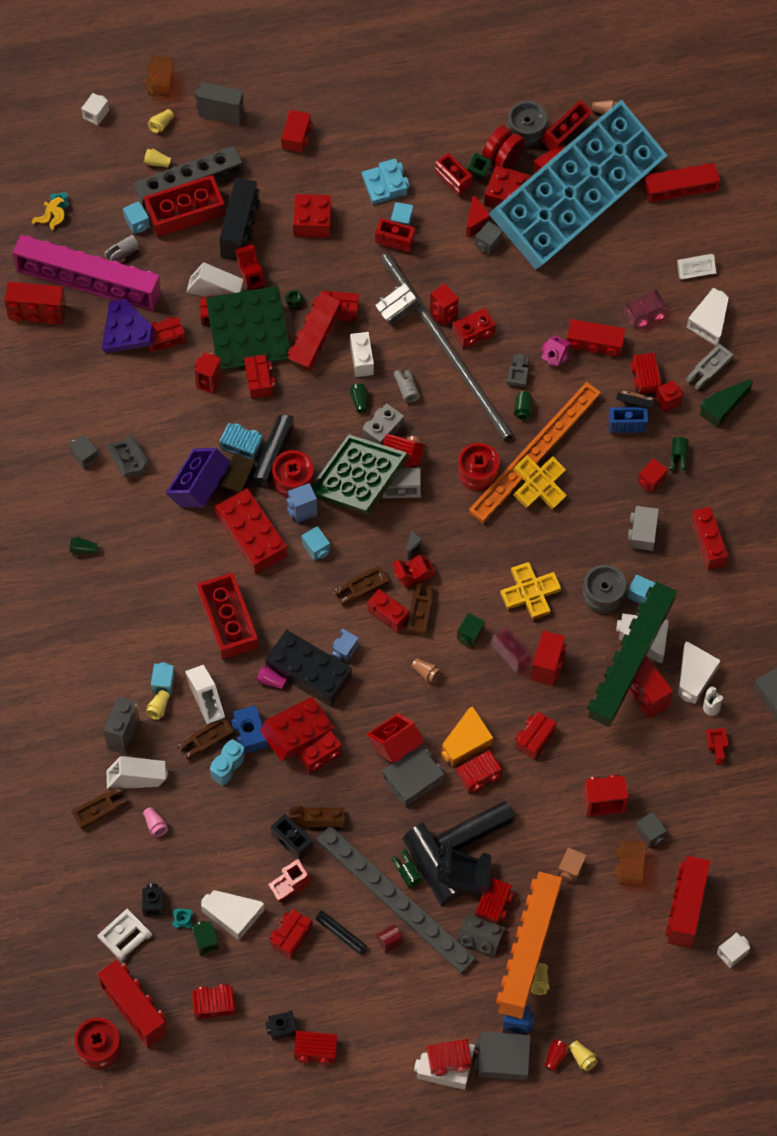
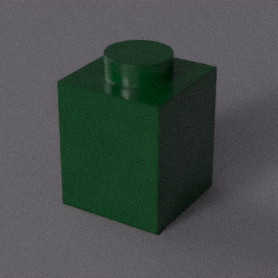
(478, 166)
(470, 630)
(205, 937)

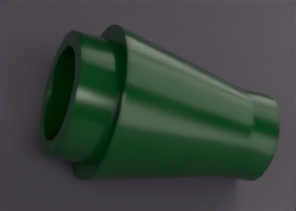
(359, 397)
(82, 546)

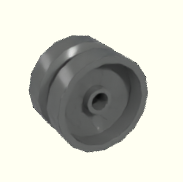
(528, 121)
(604, 589)

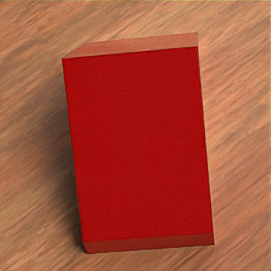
(477, 217)

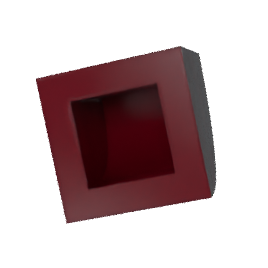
(390, 938)

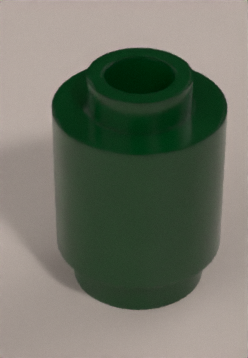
(523, 405)

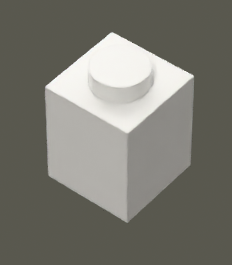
(95, 109)
(733, 950)

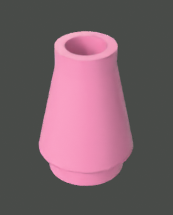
(156, 824)

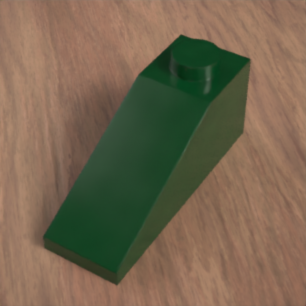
(722, 403)

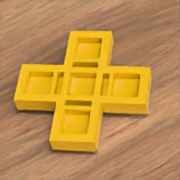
(539, 482)
(530, 590)

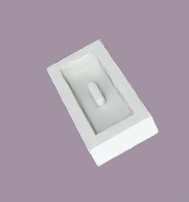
(696, 266)

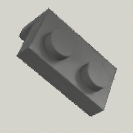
(128, 456)
(480, 935)

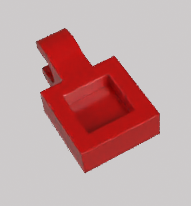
(717, 741)

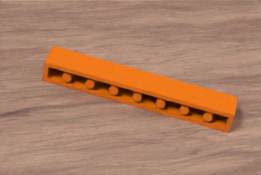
(529, 945)

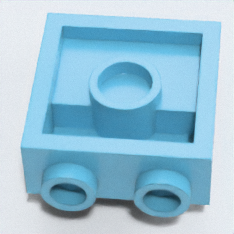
(385, 181)

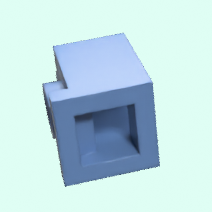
(345, 646)

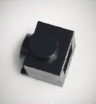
(154, 906)
(284, 1031)

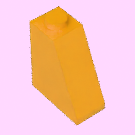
(466, 739)

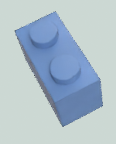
(302, 503)

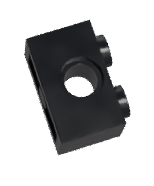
(291, 837)

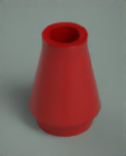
(556, 1054)

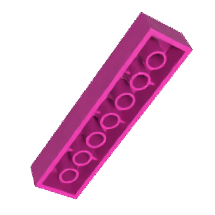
(86, 272)

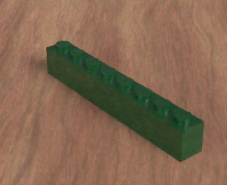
(632, 654)

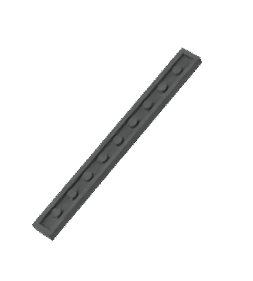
(395, 900)

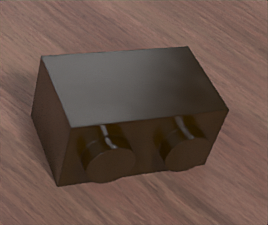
(237, 475)

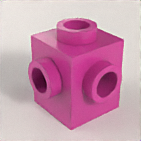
(555, 351)

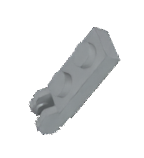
(710, 366)

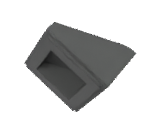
(414, 546)

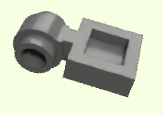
(518, 372)

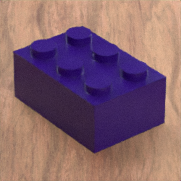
(198, 477)

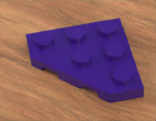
(126, 328)

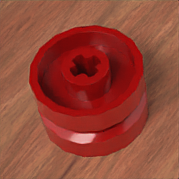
(504, 147)
(478, 466)
(291, 471)
(94, 1031)

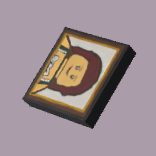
(635, 398)

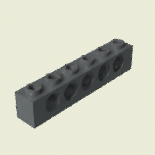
(211, 162)

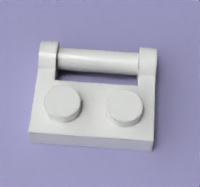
(119, 930)

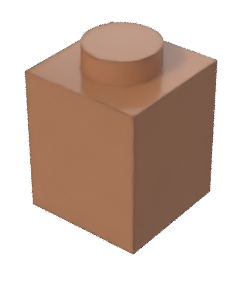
(571, 865)

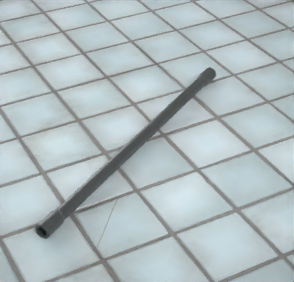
(500, 425)

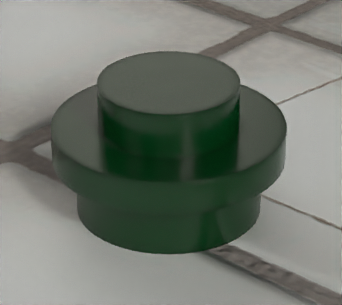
(294, 299)

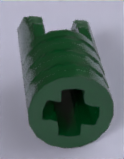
(679, 452)
(408, 871)

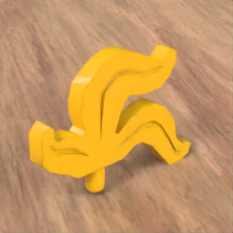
(58, 212)

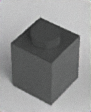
(488, 238)
(83, 451)
(651, 830)

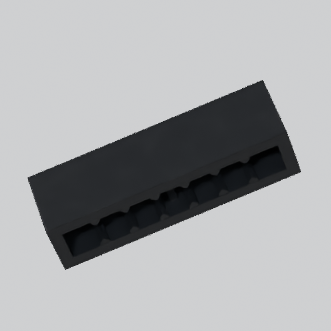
(273, 448)
(477, 826)
(424, 852)

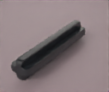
(340, 932)

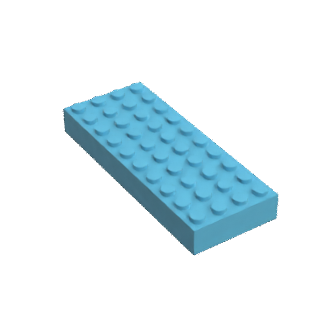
(578, 184)

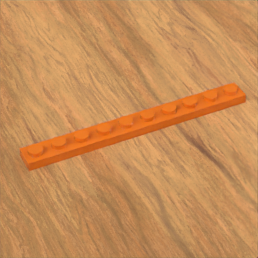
(536, 450)

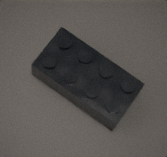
(239, 217)
(309, 668)

